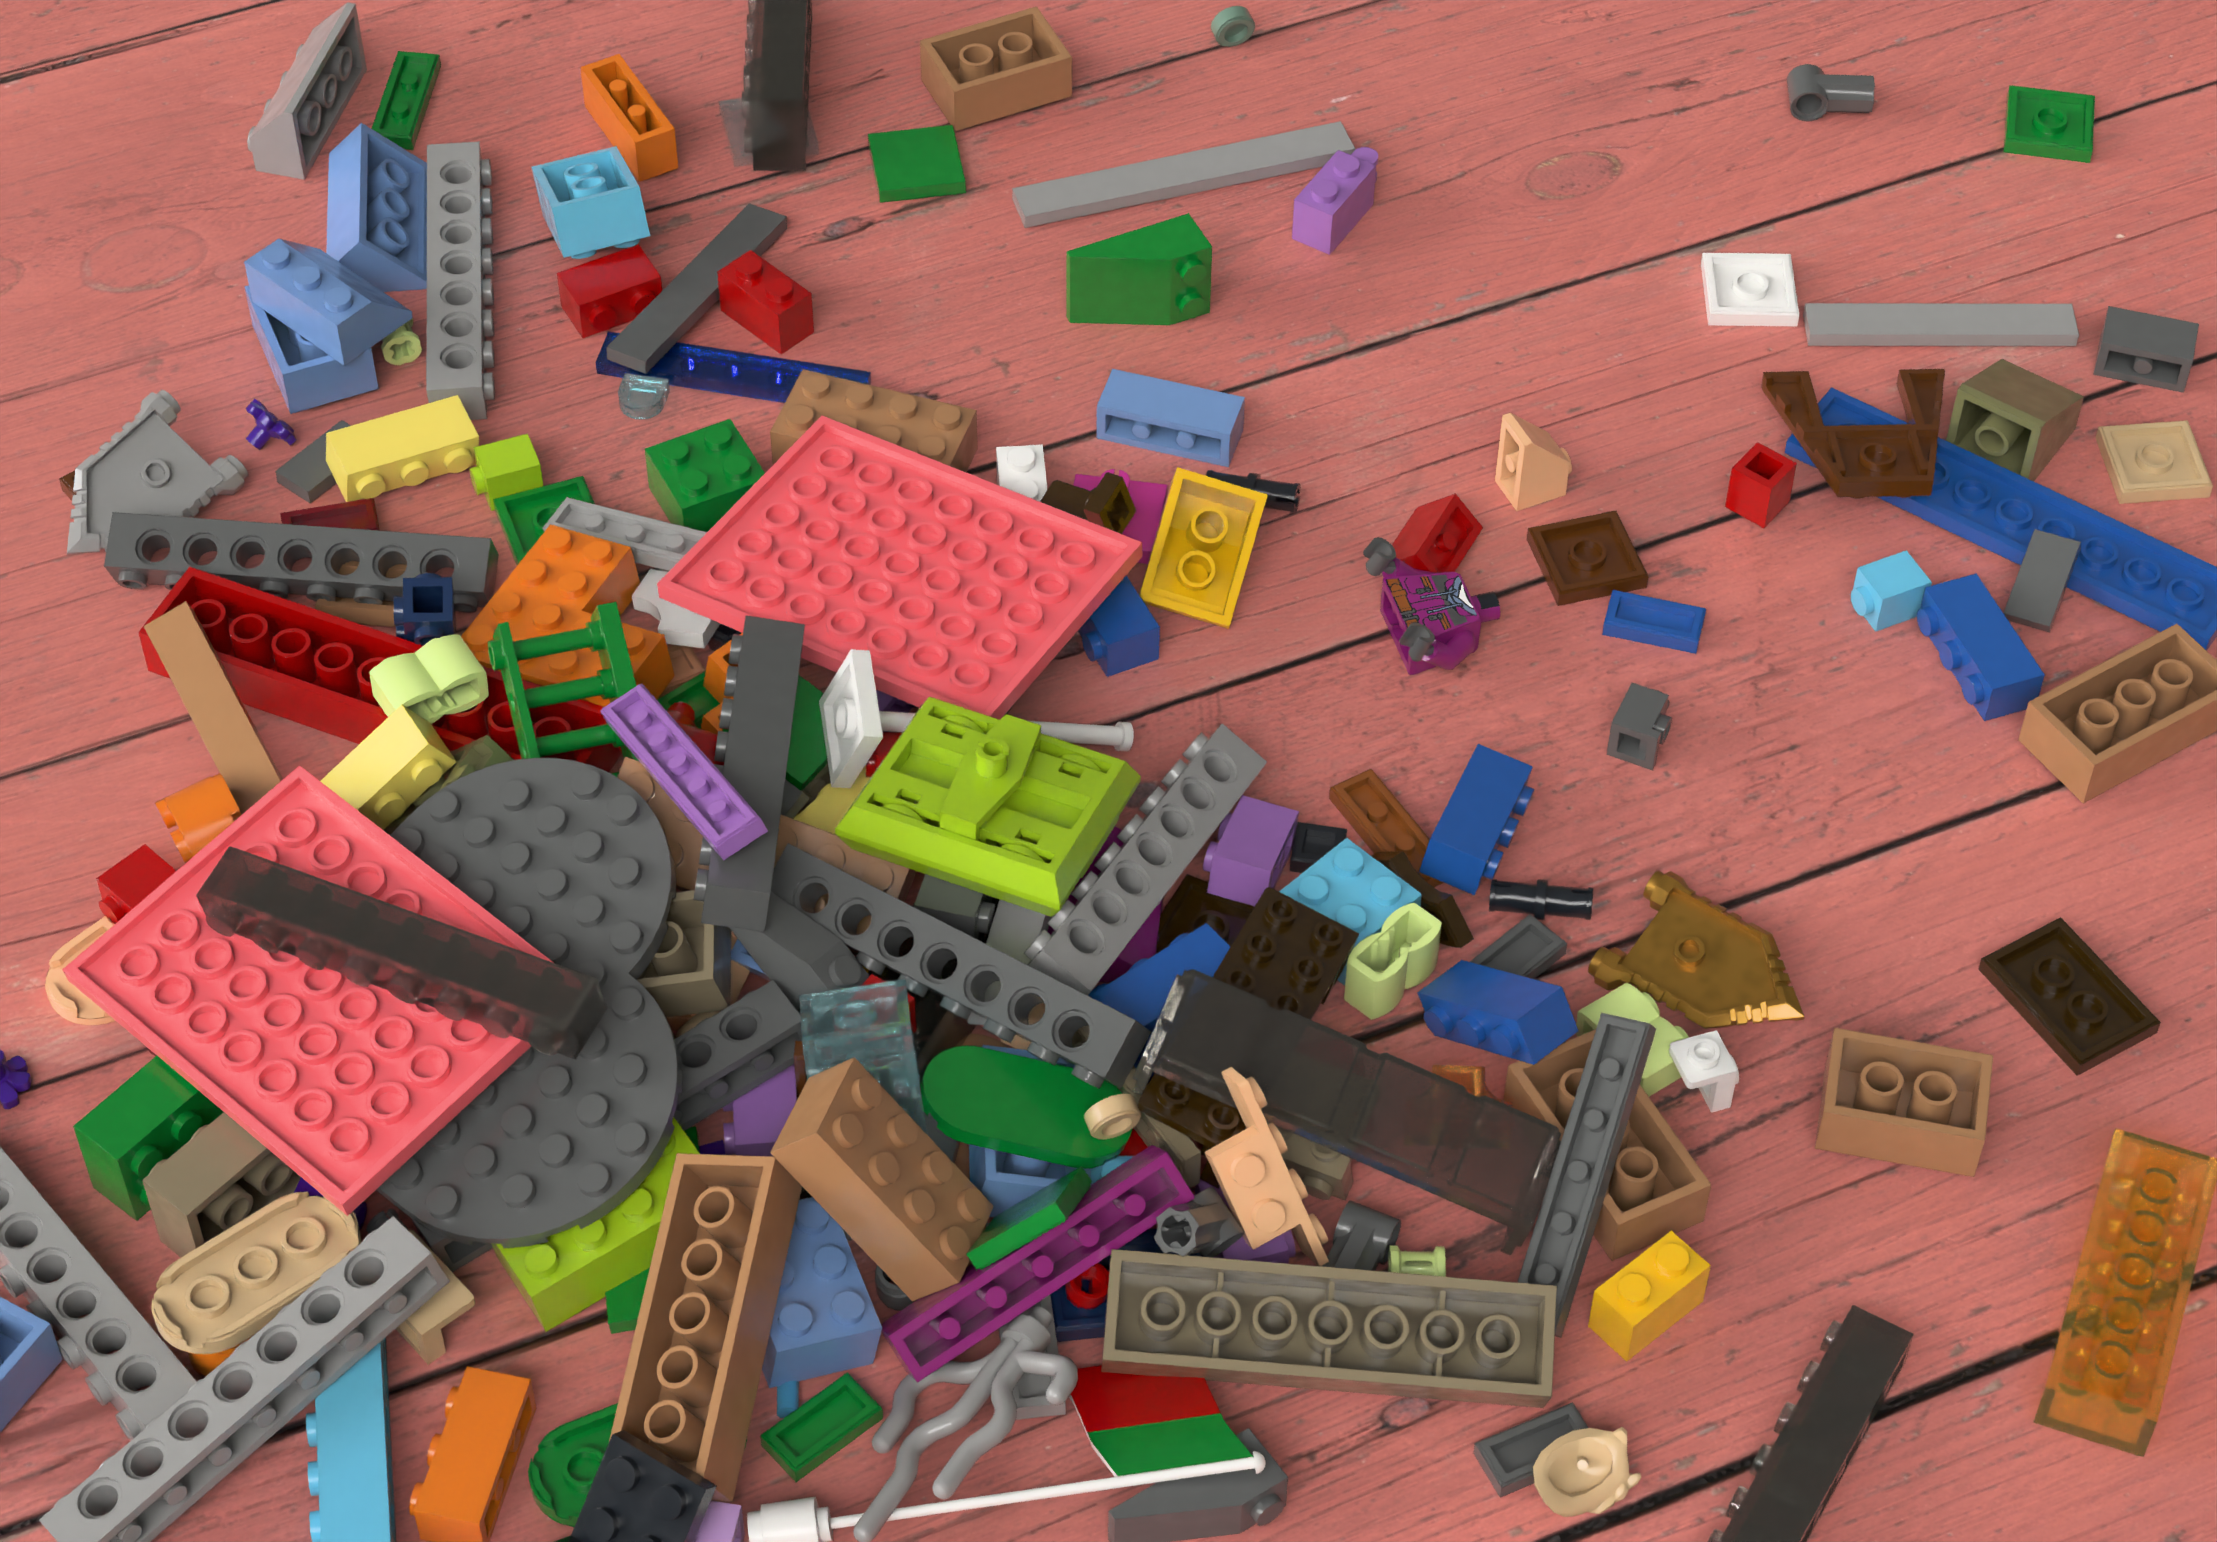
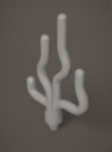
(992, 1375)

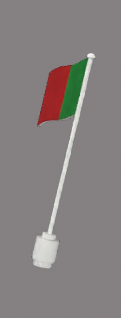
(1135, 1423)

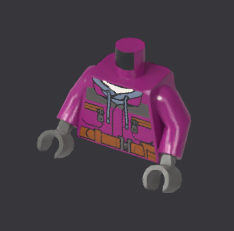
(1428, 611)

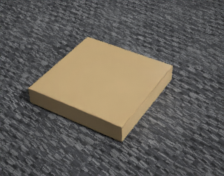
(2153, 462)

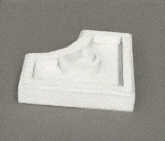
(676, 623)

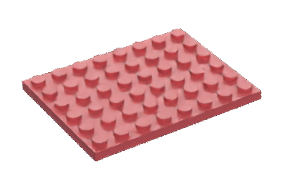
(907, 558)
(295, 1054)

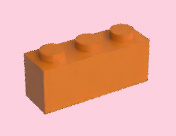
(629, 117)
(473, 1457)

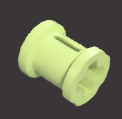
(401, 345)
(1417, 1262)

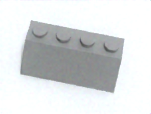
(310, 97)

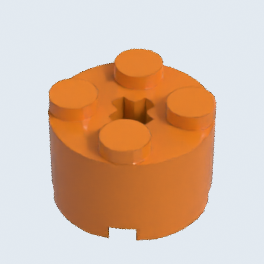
(200, 814)

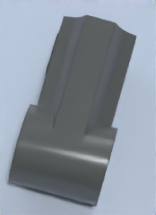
(1816, 93)
(1198, 1226)
(1362, 1238)

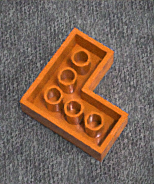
(557, 593)

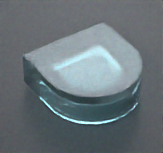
(642, 395)

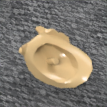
(1584, 1471)

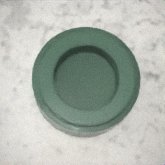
(1233, 26)

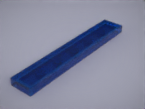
(727, 371)

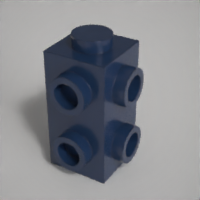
(425, 608)

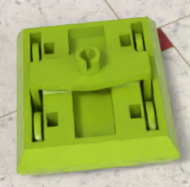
(990, 805)

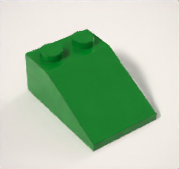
(1141, 276)

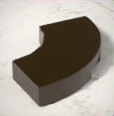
(1439, 904)

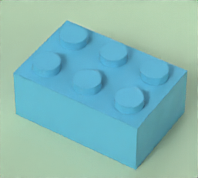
(591, 202)

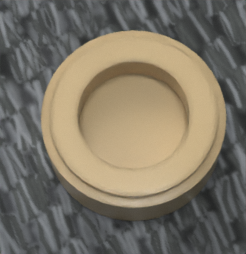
(1112, 1116)

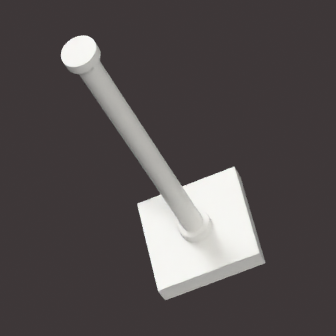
(856, 725)

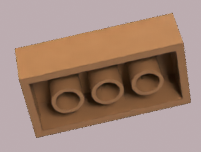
(910, 421)
(2124, 713)
(1654, 1176)
(882, 1179)

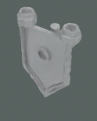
(145, 473)

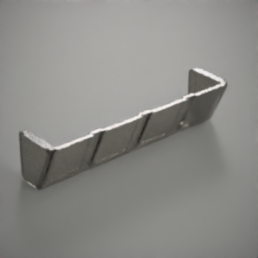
(1356, 1100)

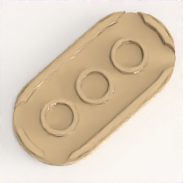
(250, 1272)

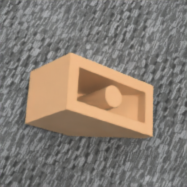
(1530, 464)

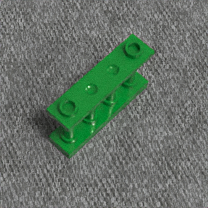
(614, 680)

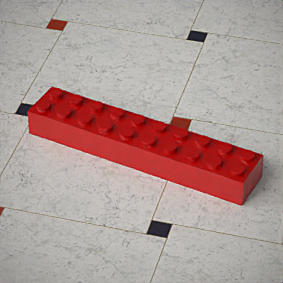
(319, 667)

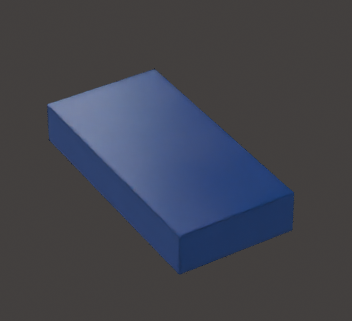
(1654, 621)

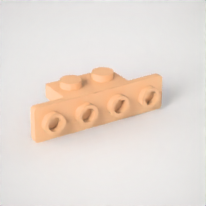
(1256, 1179)

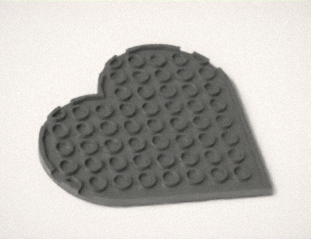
(589, 884)

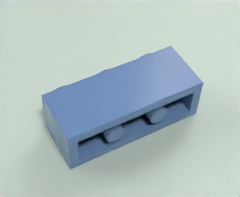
(1170, 417)

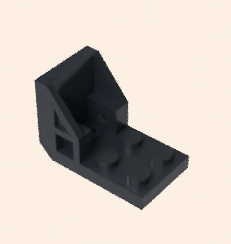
(641, 1497)

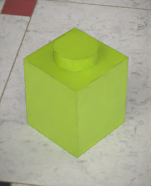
(505, 468)

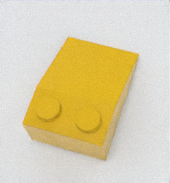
(1202, 547)

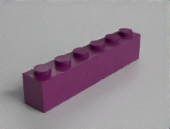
(1105, 1219)

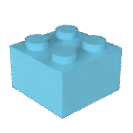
(1352, 890)

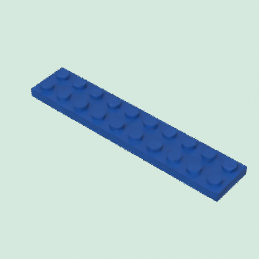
(2003, 508)

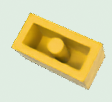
(1649, 1295)

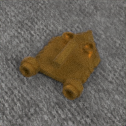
(1701, 961)

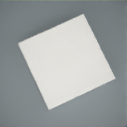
(1749, 289)

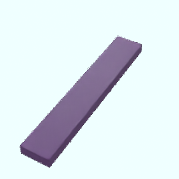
(683, 771)

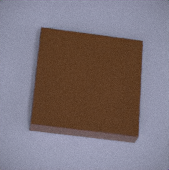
(1587, 558)

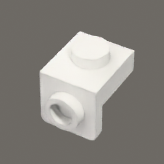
(1707, 1066)

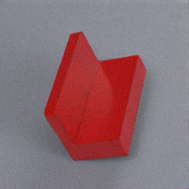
(1437, 535)

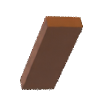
(1380, 818)

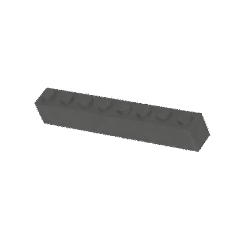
(755, 764)

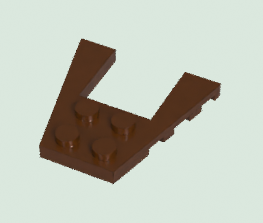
(1866, 458)

